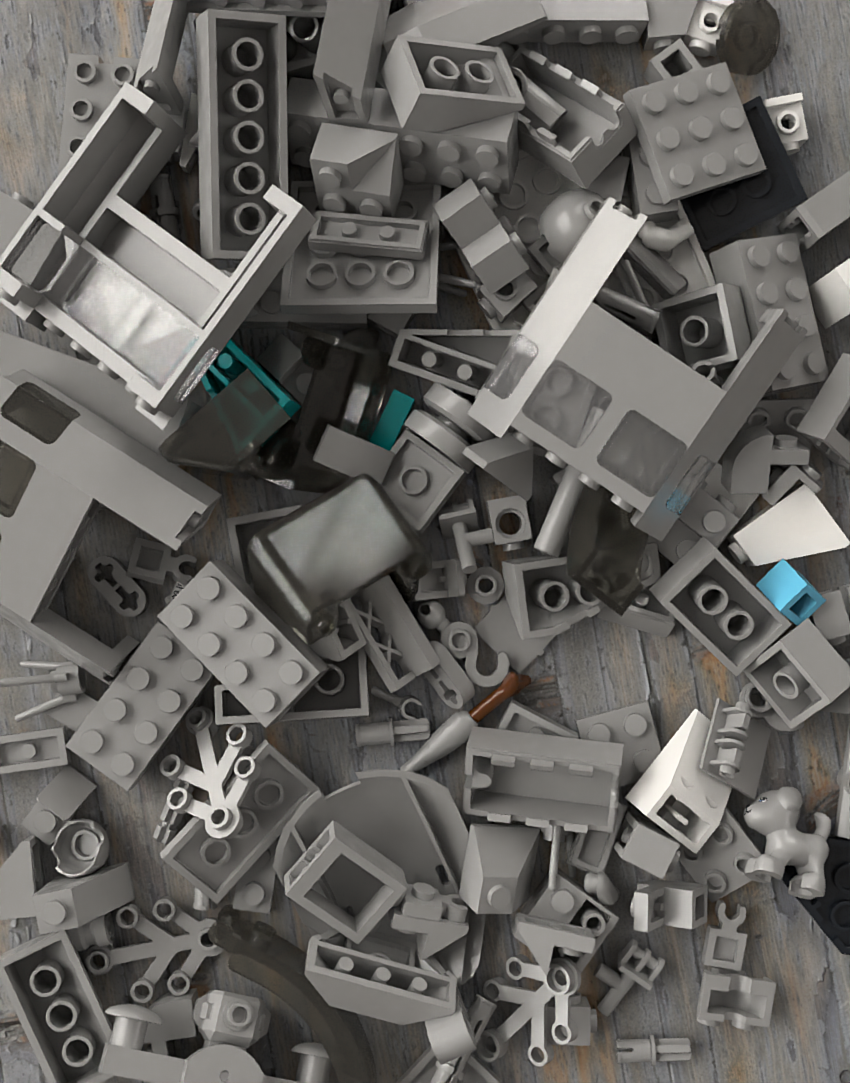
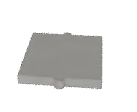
(501, 634)

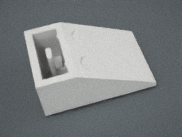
(680, 794)

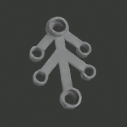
(214, 775)
(163, 946)
(532, 1008)

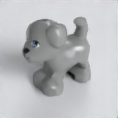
(776, 817)

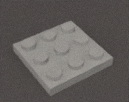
(694, 132)

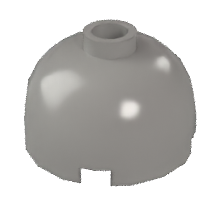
(567, 219)

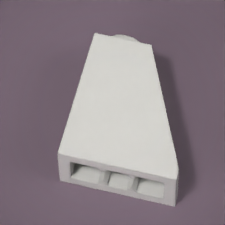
(788, 530)

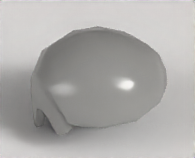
(80, 848)

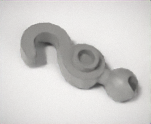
(462, 642)

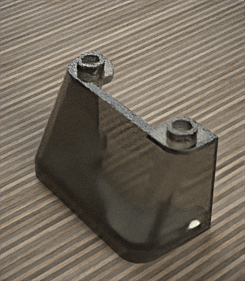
(331, 553)

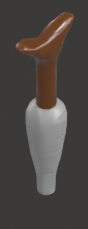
(459, 725)

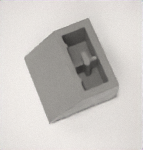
(572, 906)

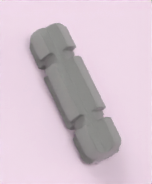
(170, 819)

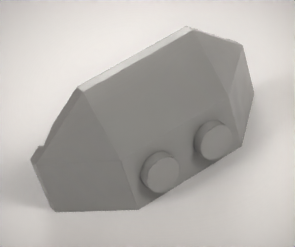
(379, 978)

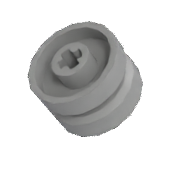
(451, 428)

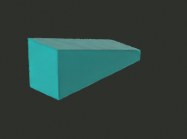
(392, 419)

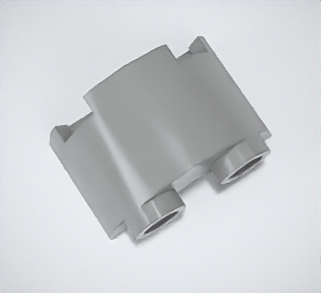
(735, 997)

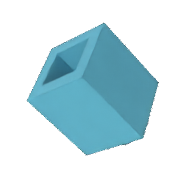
(790, 592)

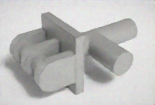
(462, 524)
(633, 971)

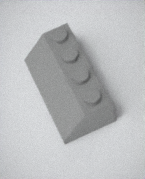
(57, 1008)

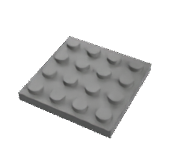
(365, 283)

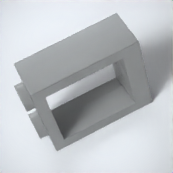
(826, 413)
(320, 857)

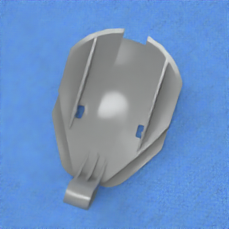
(417, 829)

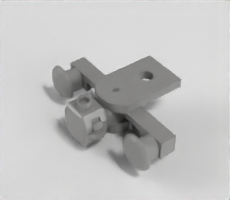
(228, 1026)

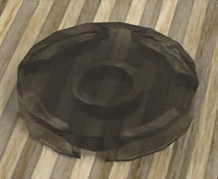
(748, 36)

